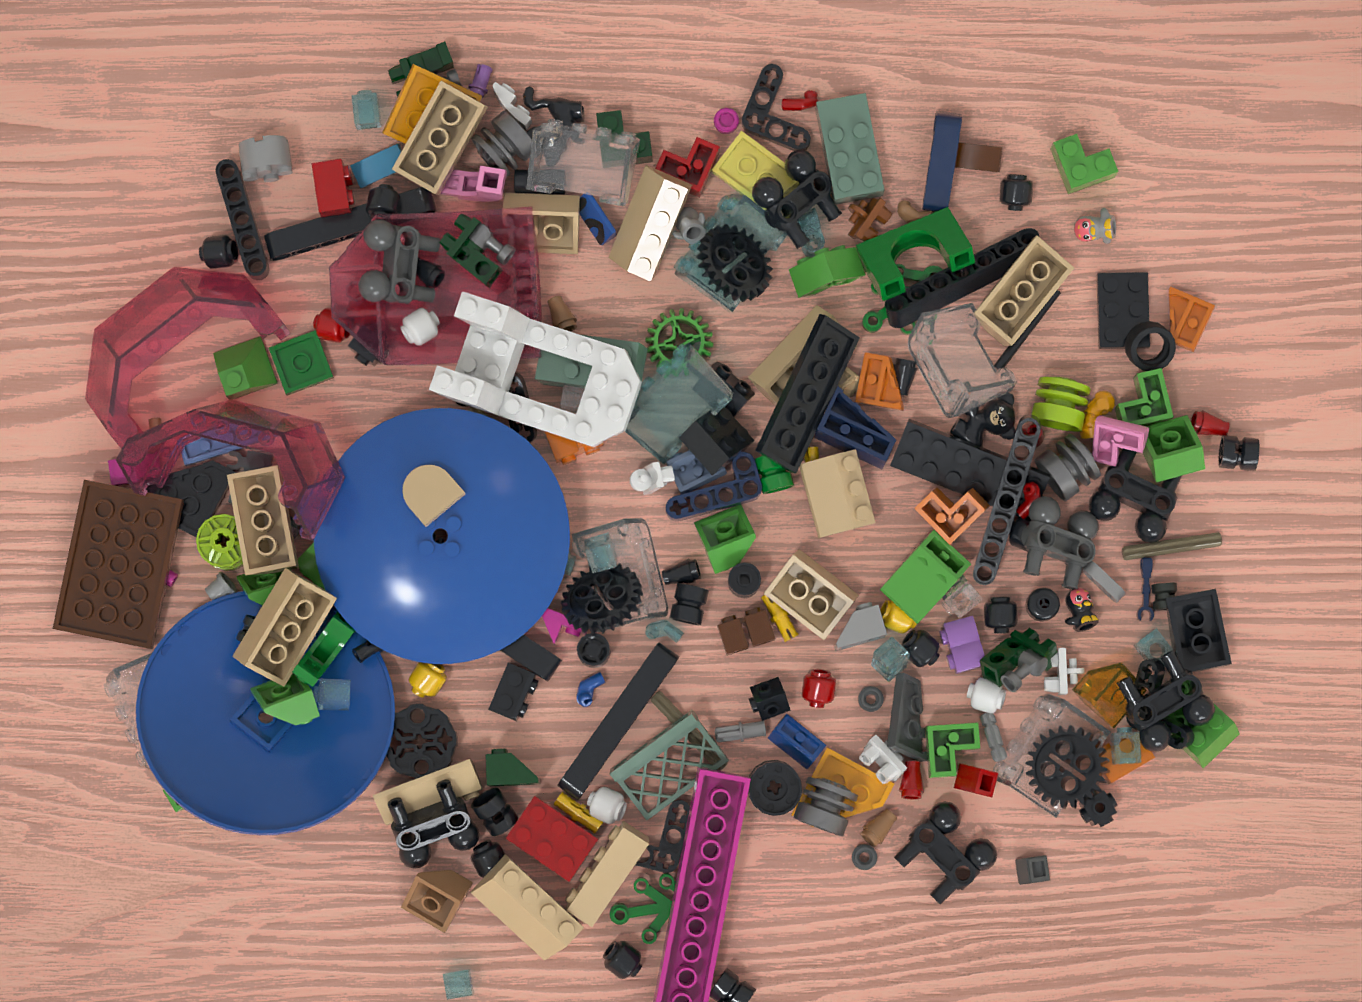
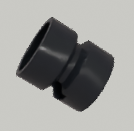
(1247, 453)
(744, 580)
(689, 604)
(593, 650)
(496, 815)
(730, 989)

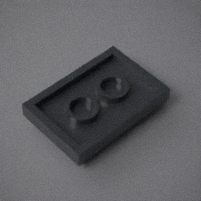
(1120, 307)

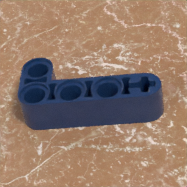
(942, 160)
(712, 493)

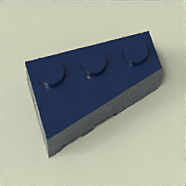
(850, 428)

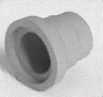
(220, 586)

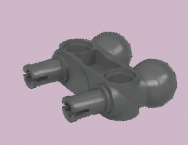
(398, 263)
(1070, 546)

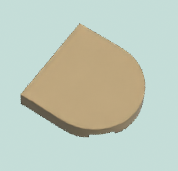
(430, 492)

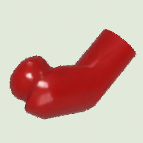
(800, 104)
(1031, 492)

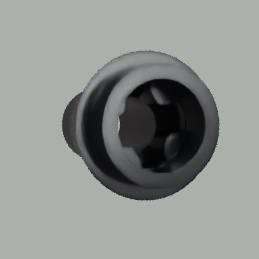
(429, 273)
(905, 372)
(683, 572)

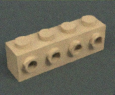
(607, 873)

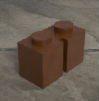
(757, 626)

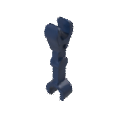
(1146, 568)

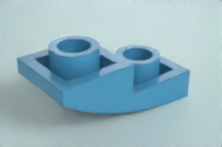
(376, 166)

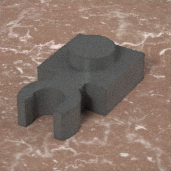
(252, 461)

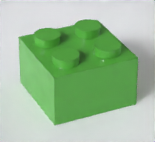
(1173, 449)

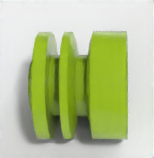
(1059, 408)
(207, 540)

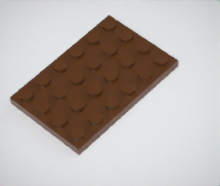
(118, 564)

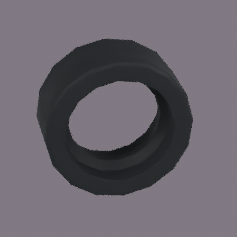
(1140, 331)

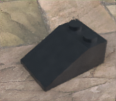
(1198, 631)

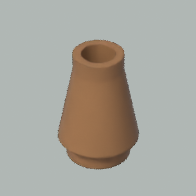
(561, 314)
(878, 828)

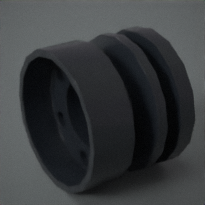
(788, 793)

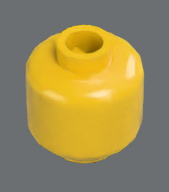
(895, 618)
(427, 679)

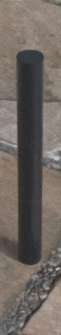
(1011, 350)

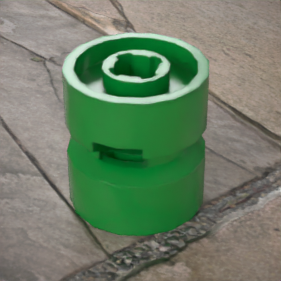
(773, 476)

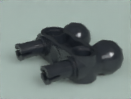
(797, 199)
(1136, 494)
(1164, 700)
(945, 819)
(431, 825)

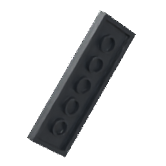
(807, 393)
(957, 463)

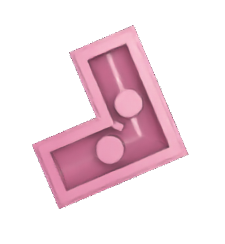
(1114, 433)

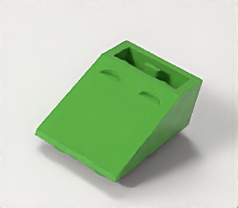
(925, 576)
(1208, 738)

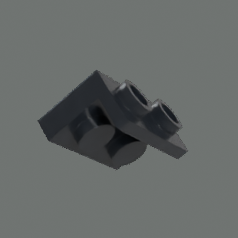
(513, 692)

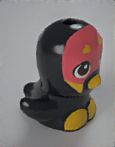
(1081, 607)

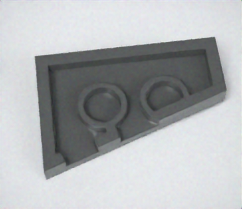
(905, 729)

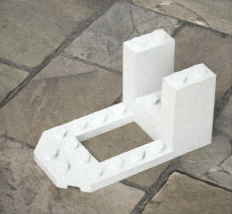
(492, 357)

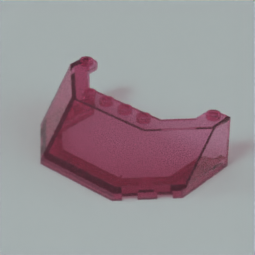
(157, 323)
(296, 443)

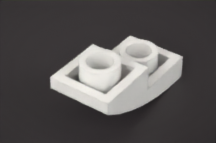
(507, 100)

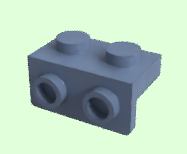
(690, 473)

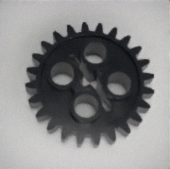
(747, 277)
(586, 608)
(1054, 785)

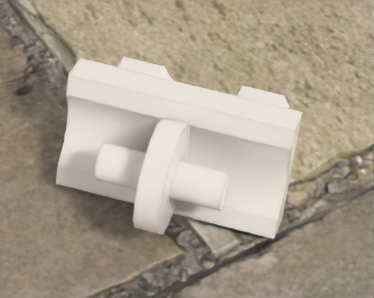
(651, 478)
(1059, 683)
(885, 757)

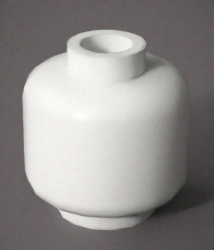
(420, 326)
(986, 695)
(607, 805)

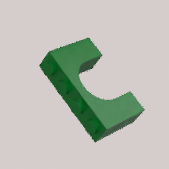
(934, 231)

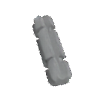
(993, 737)

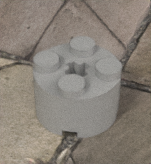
(265, 158)

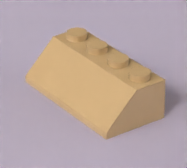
(649, 222)
(1022, 292)
(776, 369)
(262, 521)
(423, 790)
(526, 908)

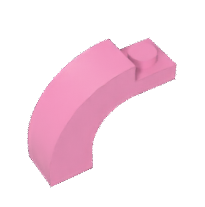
(476, 186)

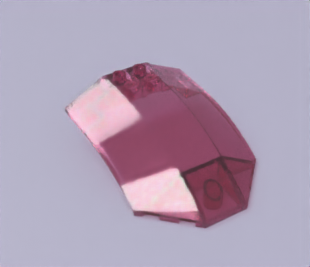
(379, 323)

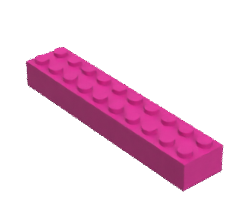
(702, 886)

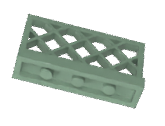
(653, 748)

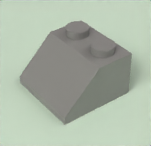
(863, 627)

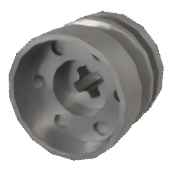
(504, 144)
(1071, 464)
(825, 806)

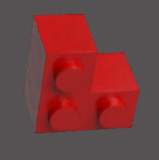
(695, 168)
(332, 187)

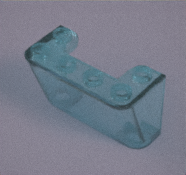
(737, 211)
(674, 399)

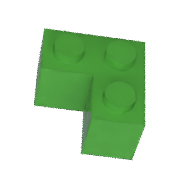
(1077, 169)
(826, 270)
(1152, 402)
(944, 741)

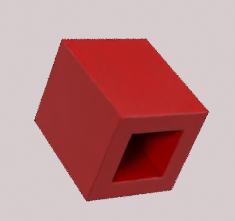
(976, 780)

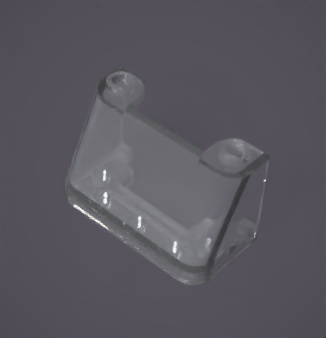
(955, 360)
(633, 550)

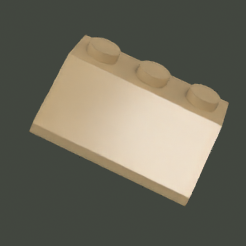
(554, 219)
(837, 493)
(811, 594)

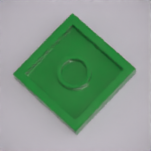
(301, 362)

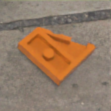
(1188, 318)
(879, 383)

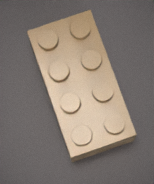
(439, 138)
(284, 627)

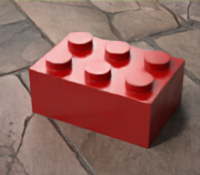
(552, 839)

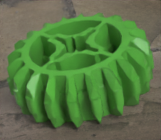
(690, 338)

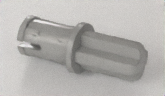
(740, 731)

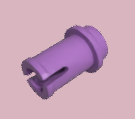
(481, 79)

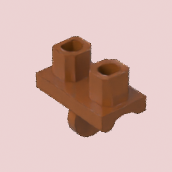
(863, 217)

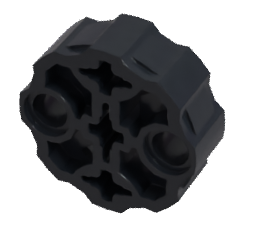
(432, 719)

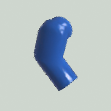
(586, 689)

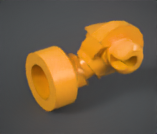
(1099, 405)

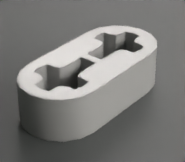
(1103, 581)

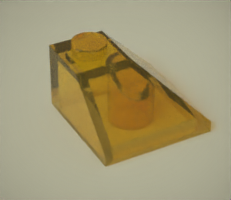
(1101, 693)

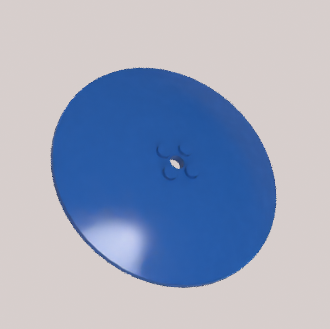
(500, 552)
(227, 765)

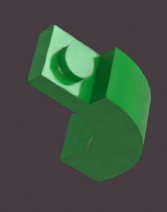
(323, 650)

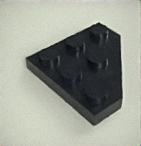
(201, 490)

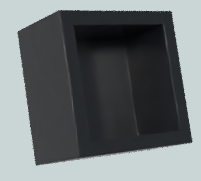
(716, 439)

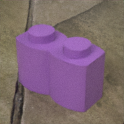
(963, 644)

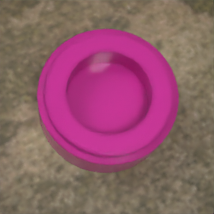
(726, 121)

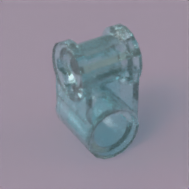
(811, 227)

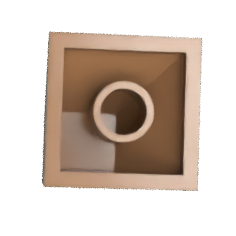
(437, 897)

